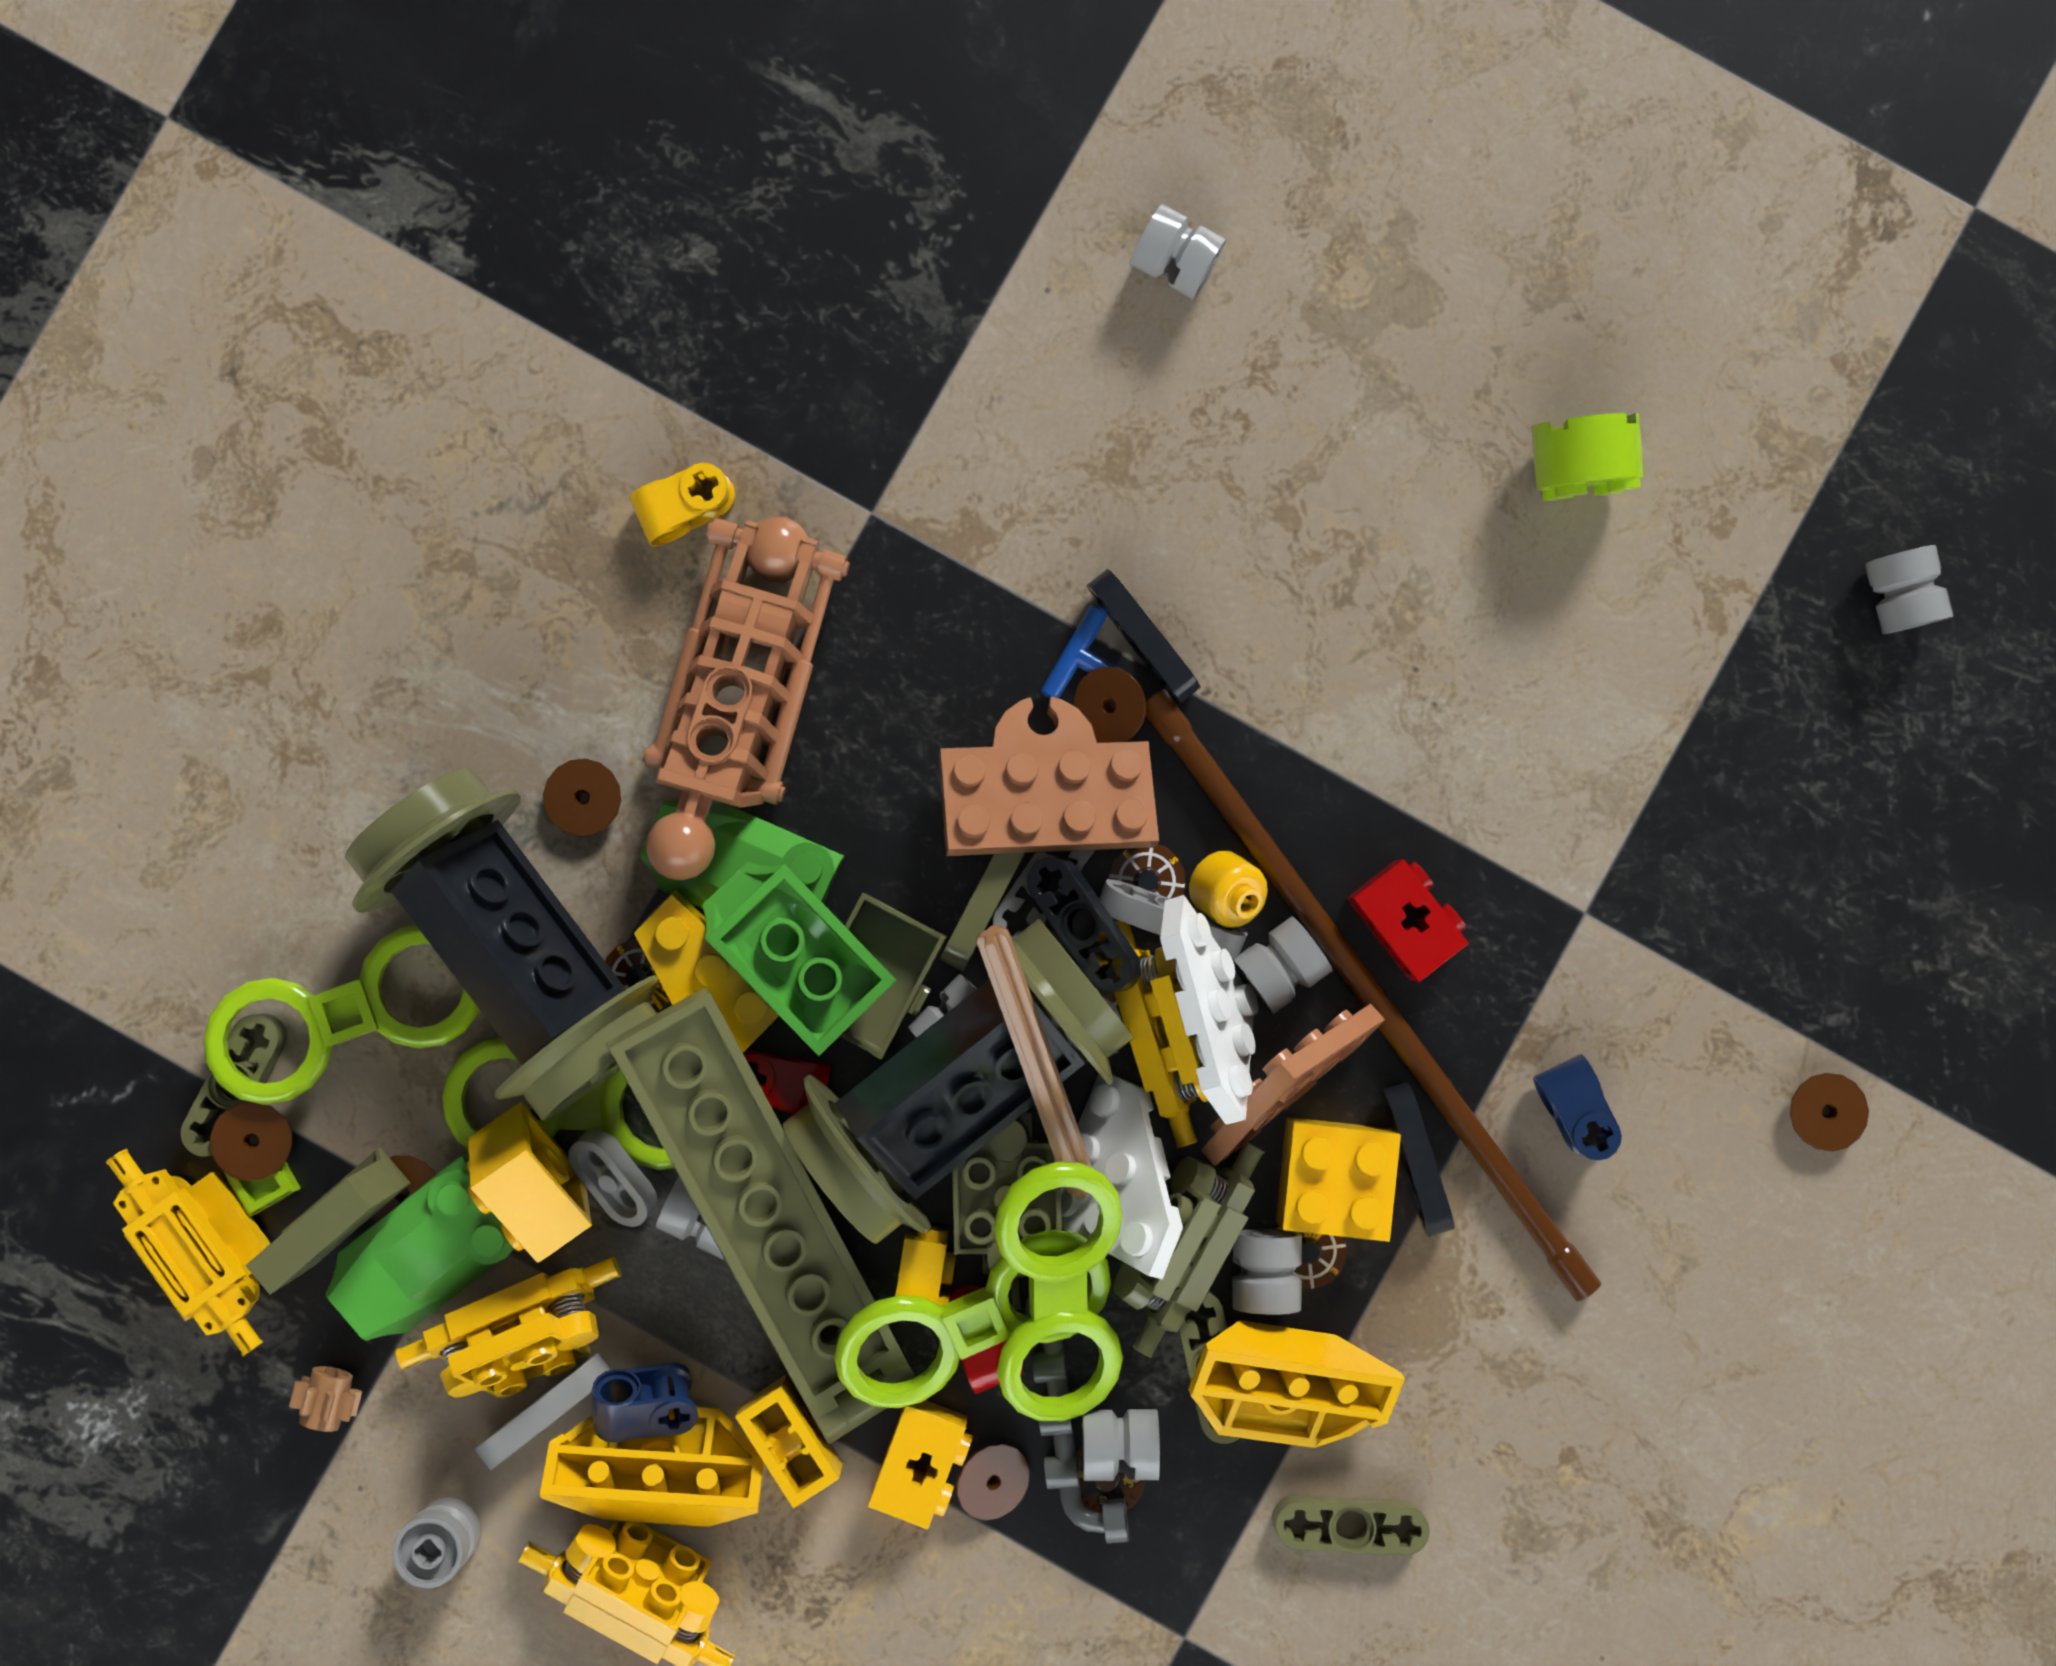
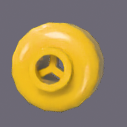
(1228, 889)

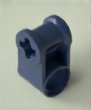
(1574, 1100)
(638, 1402)

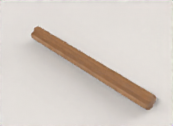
(1032, 1048)

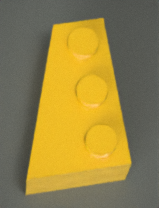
(686, 963)

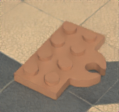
(1047, 789)

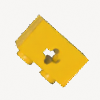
(789, 1441)
(911, 1493)

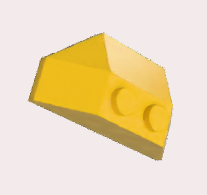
(1291, 1385)
(672, 1480)

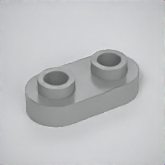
(612, 1177)

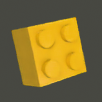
(1338, 1179)
(527, 1183)

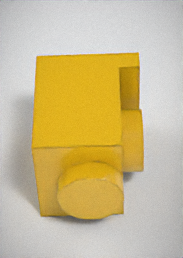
(926, 1265)

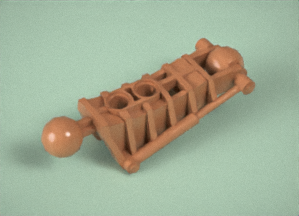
(778, 551)

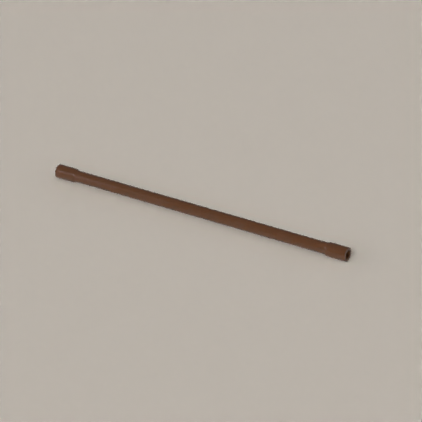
(1560, 1254)

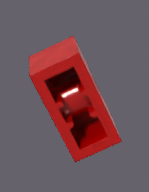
(1413, 949)

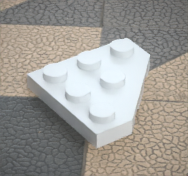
(1213, 1007)
(1125, 1150)

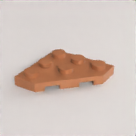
(1292, 1077)

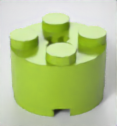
(1586, 453)

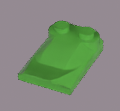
(750, 839)
(793, 952)
(416, 1256)

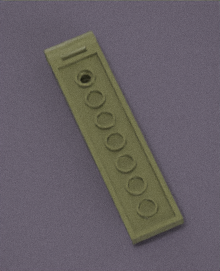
(756, 1202)

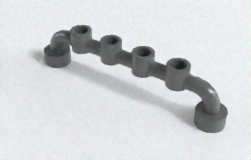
(1063, 1469)

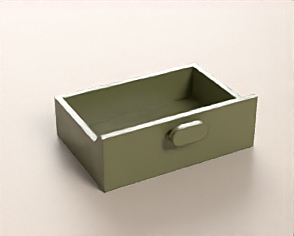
(907, 953)
(329, 1221)

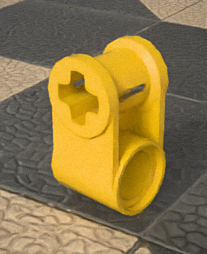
(675, 505)

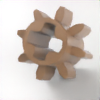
(325, 1398)

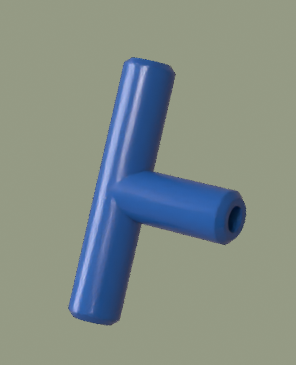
(1077, 654)

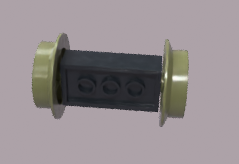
(500, 935)
(946, 1093)

